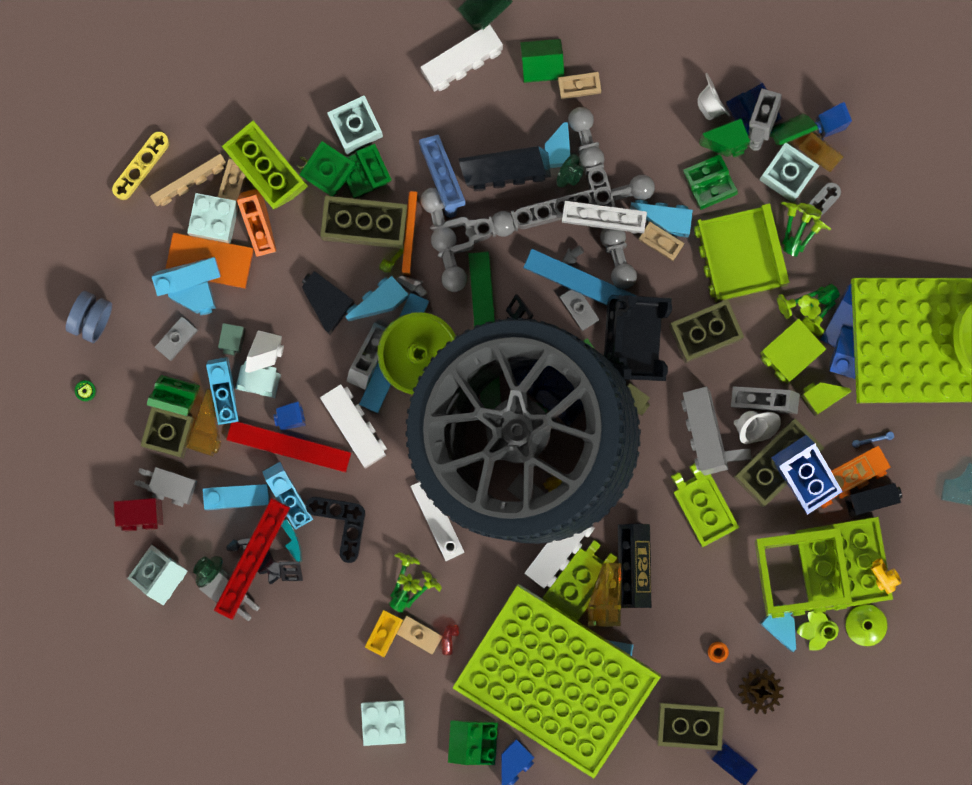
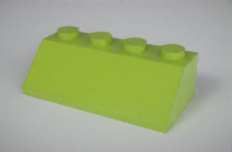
(264, 165)

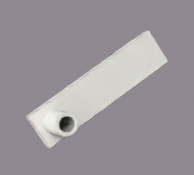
(604, 217)
(439, 525)

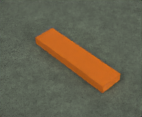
(409, 233)

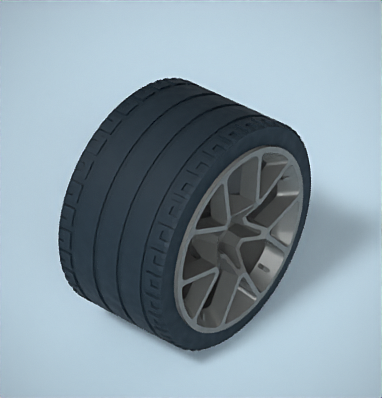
(520, 431)

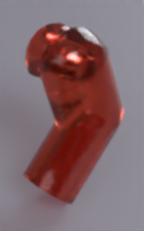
(451, 630)

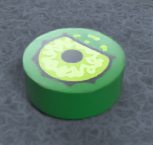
(85, 391)

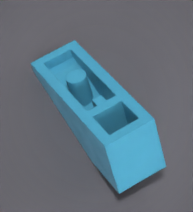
(185, 276)
(235, 497)

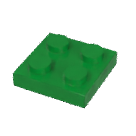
(327, 169)

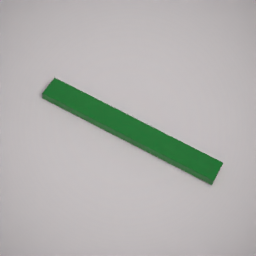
(483, 312)

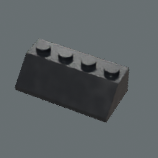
(505, 168)

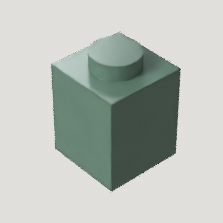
(231, 339)

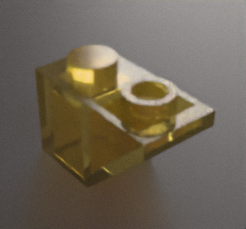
(820, 151)

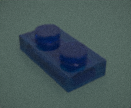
(734, 764)

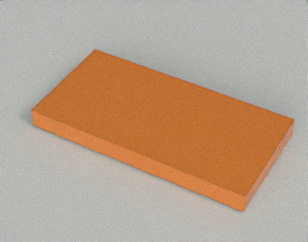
(232, 259)

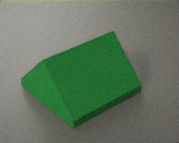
(542, 60)

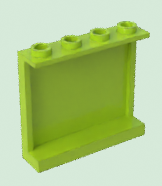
(741, 253)

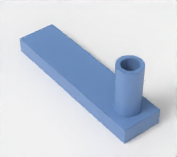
(442, 174)

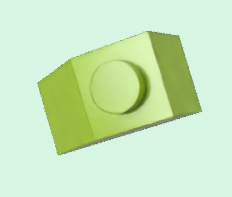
(822, 396)

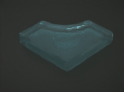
(959, 489)

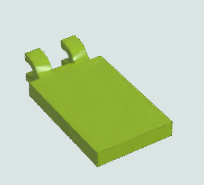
(704, 506)
(577, 581)

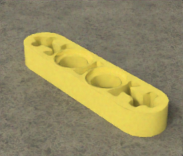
(137, 163)

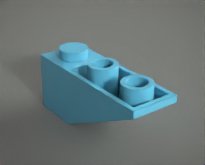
(670, 219)
(383, 299)
(222, 390)
(287, 494)

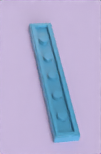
(571, 277)
(378, 385)

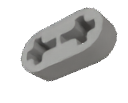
(821, 197)
(738, 455)

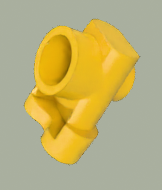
(886, 579)

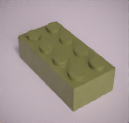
(364, 222)
(760, 474)

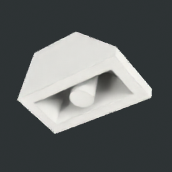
(264, 351)

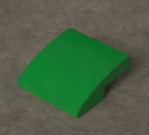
(792, 129)
(368, 173)
(710, 182)
(173, 395)

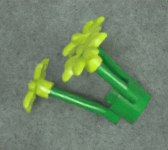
(400, 599)

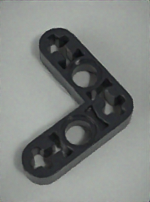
(349, 523)

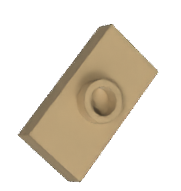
(419, 635)

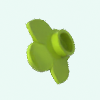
(814, 630)

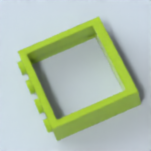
(796, 539)

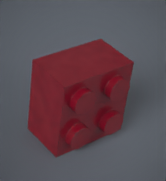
(138, 513)

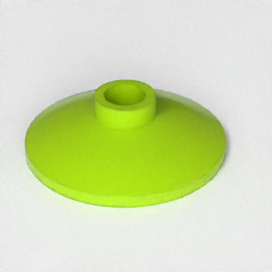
(855, 625)

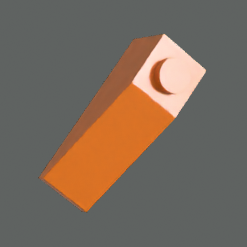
(257, 221)

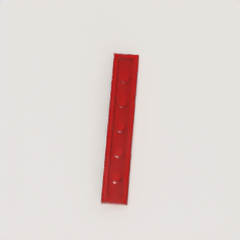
(289, 446)
(251, 559)

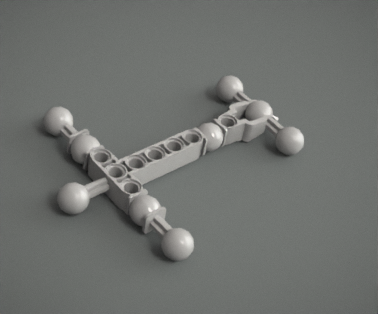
(505, 223)

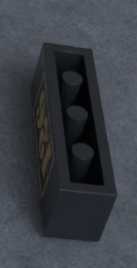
(635, 565)

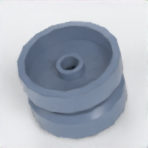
(88, 316)

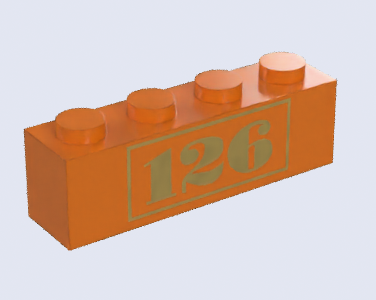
(859, 470)

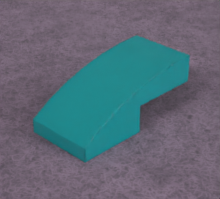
(293, 546)

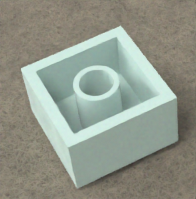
(355, 124)
(789, 172)
(213, 218)
(383, 722)

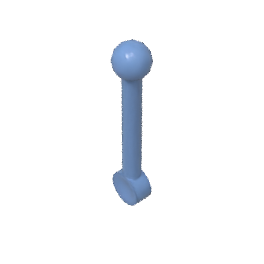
(889, 436)

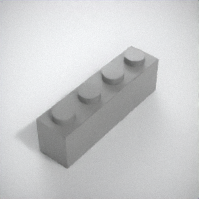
(705, 431)

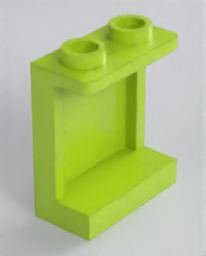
(792, 351)

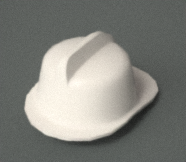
(709, 101)
(757, 427)

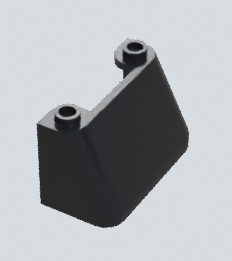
(634, 336)

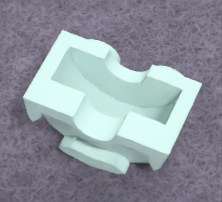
(261, 381)

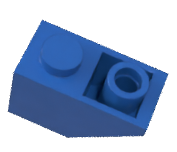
(514, 760)

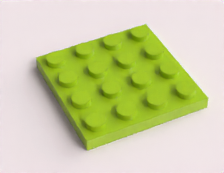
(861, 547)

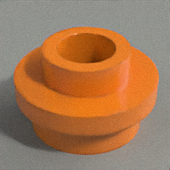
(718, 659)

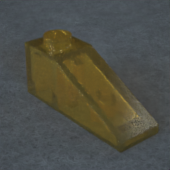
(206, 431)
(605, 601)

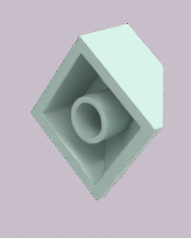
(157, 575)

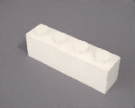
(461, 58)
(352, 425)
(554, 557)

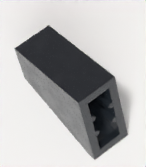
(327, 300)
(873, 499)

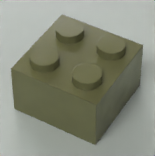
(167, 432)

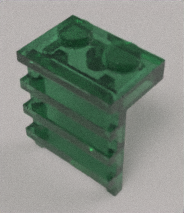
(482, 12)

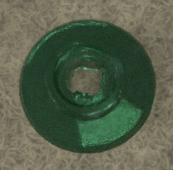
(570, 172)
(207, 570)

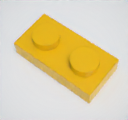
(383, 633)

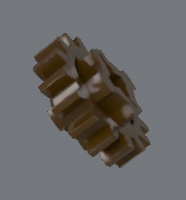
(762, 681)

